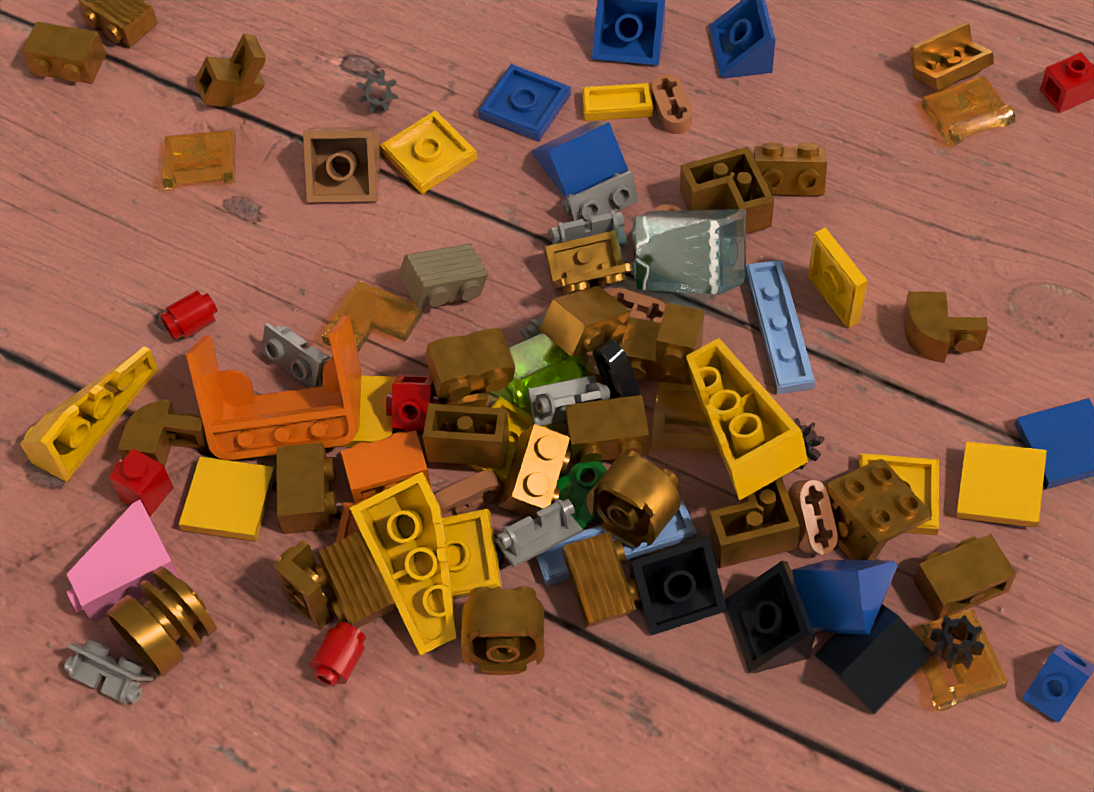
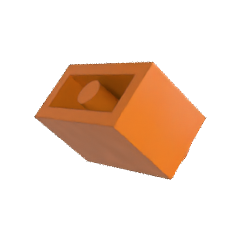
(383, 464)

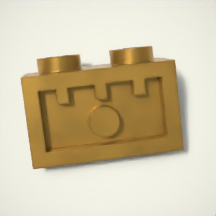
(302, 584)

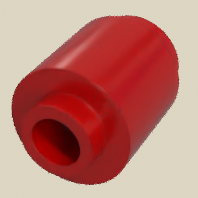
(189, 315)
(338, 654)

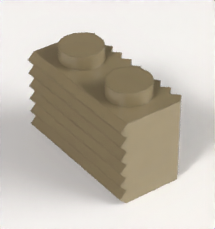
(443, 275)

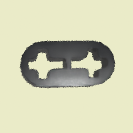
(615, 370)

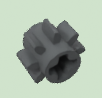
(387, 94)

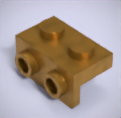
(949, 58)
(792, 169)

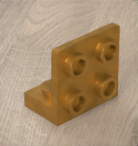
(872, 509)

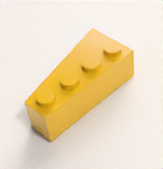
(746, 422)

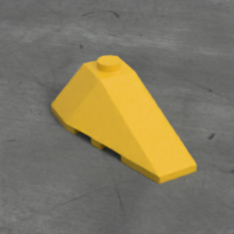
(78, 424)
(410, 551)

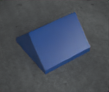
(629, 30)
(744, 40)
(581, 158)
(844, 593)

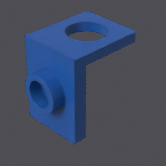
(1059, 682)

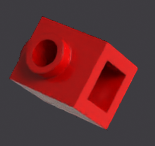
(1069, 82)
(141, 479)

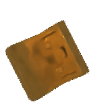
(585, 260)

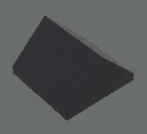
(678, 585)
(771, 620)
(875, 663)

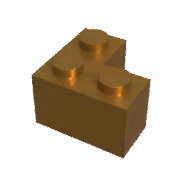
(728, 182)
(660, 349)
(756, 527)

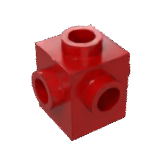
(410, 402)

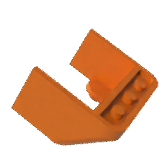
(254, 425)

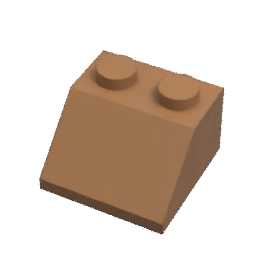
(342, 164)

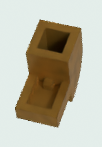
(235, 79)
(934, 333)
(157, 428)

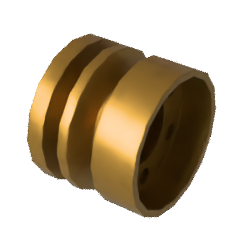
(162, 620)

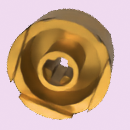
(635, 499)
(502, 629)

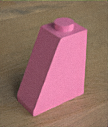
(118, 564)

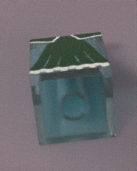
(690, 250)

